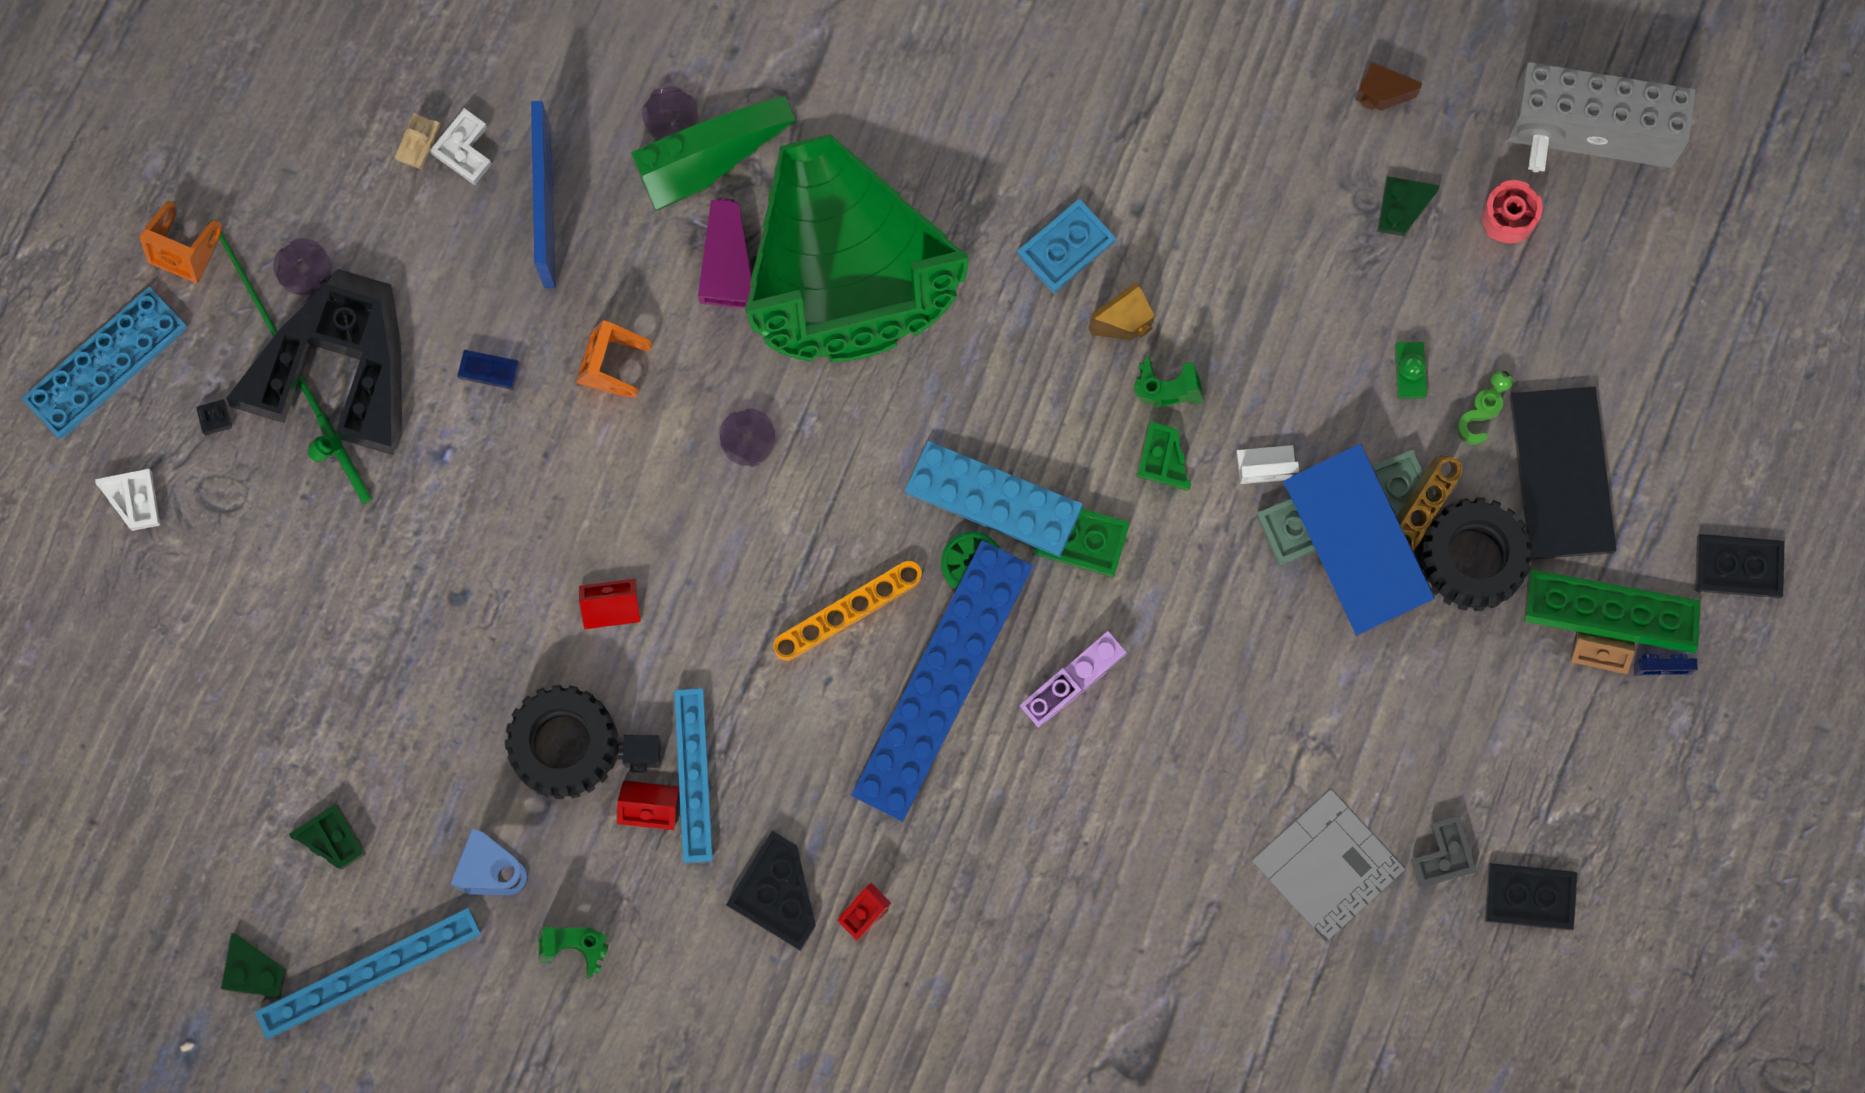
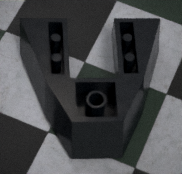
(348, 318)

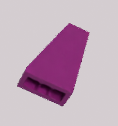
(725, 261)

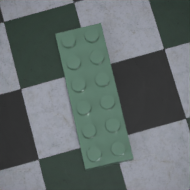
(1287, 532)

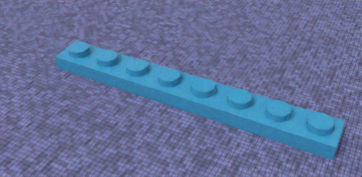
(367, 973)

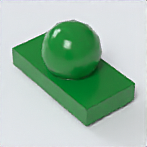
(1410, 370)

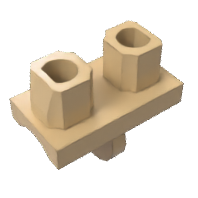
(417, 141)

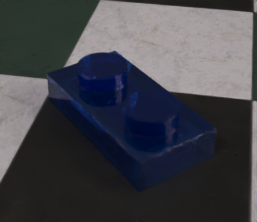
(488, 369)
(1677, 665)

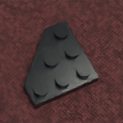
(776, 893)

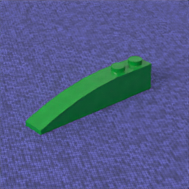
(704, 152)

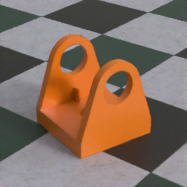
(172, 255)
(589, 372)

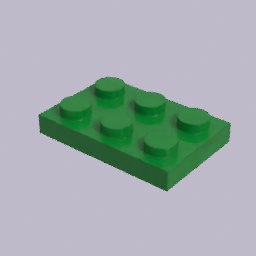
(1093, 544)

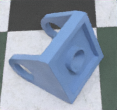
(481, 866)

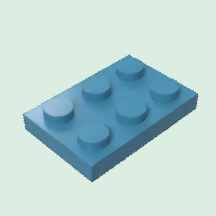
(1066, 246)

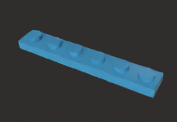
(693, 776)

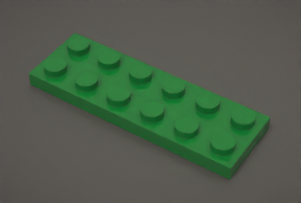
(1612, 611)

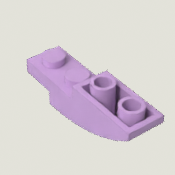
(1073, 679)

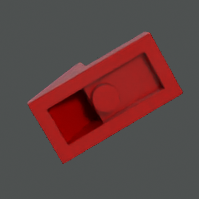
(864, 911)

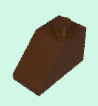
(1386, 88)

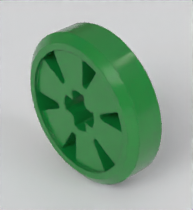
(957, 552)

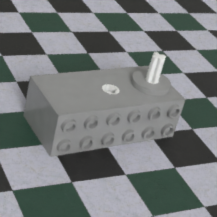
(1599, 116)

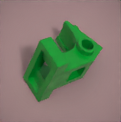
(1183, 389)
(553, 940)

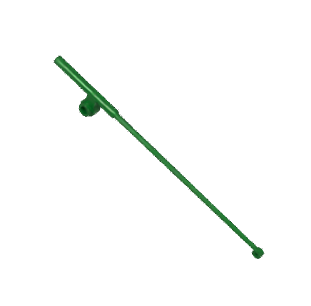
(321, 446)

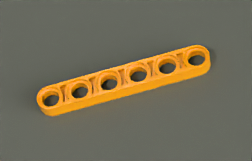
(850, 615)

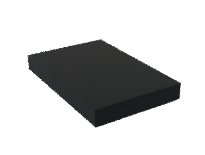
(1739, 566)
(1531, 896)

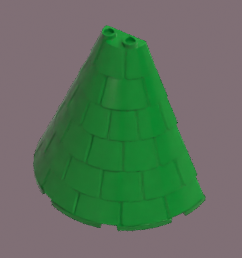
(845, 259)

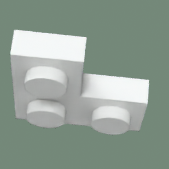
(456, 149)

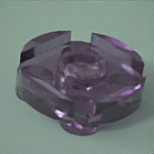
(657, 105)
(293, 255)
(745, 421)

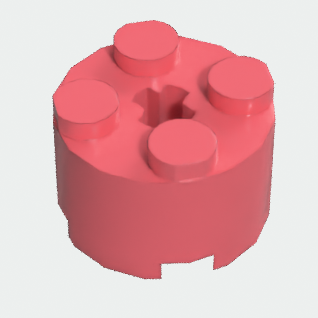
(1506, 226)

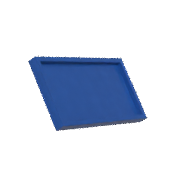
(543, 194)
(1359, 539)

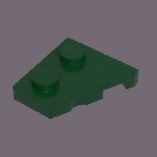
(1403, 203)
(330, 837)
(251, 970)

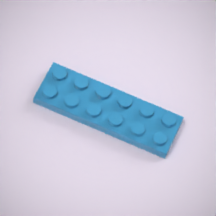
(994, 499)

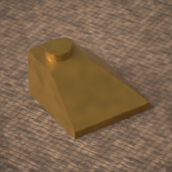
(1123, 316)

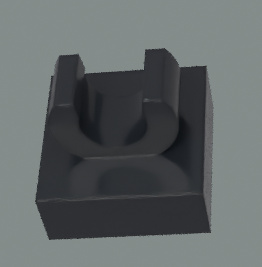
(214, 417)

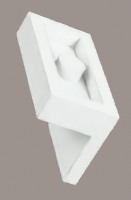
(1266, 464)

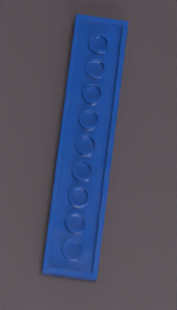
(942, 681)

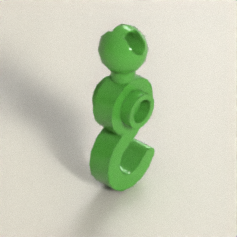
(1486, 406)

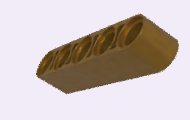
(1419, 502)

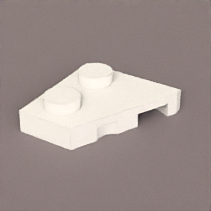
(132, 498)

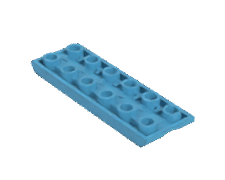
(104, 363)

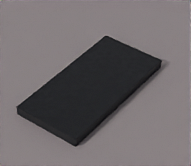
(1563, 472)

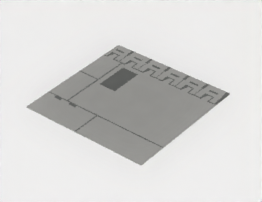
(1328, 865)

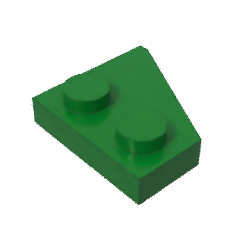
(1162, 457)

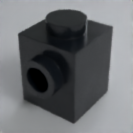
(640, 752)

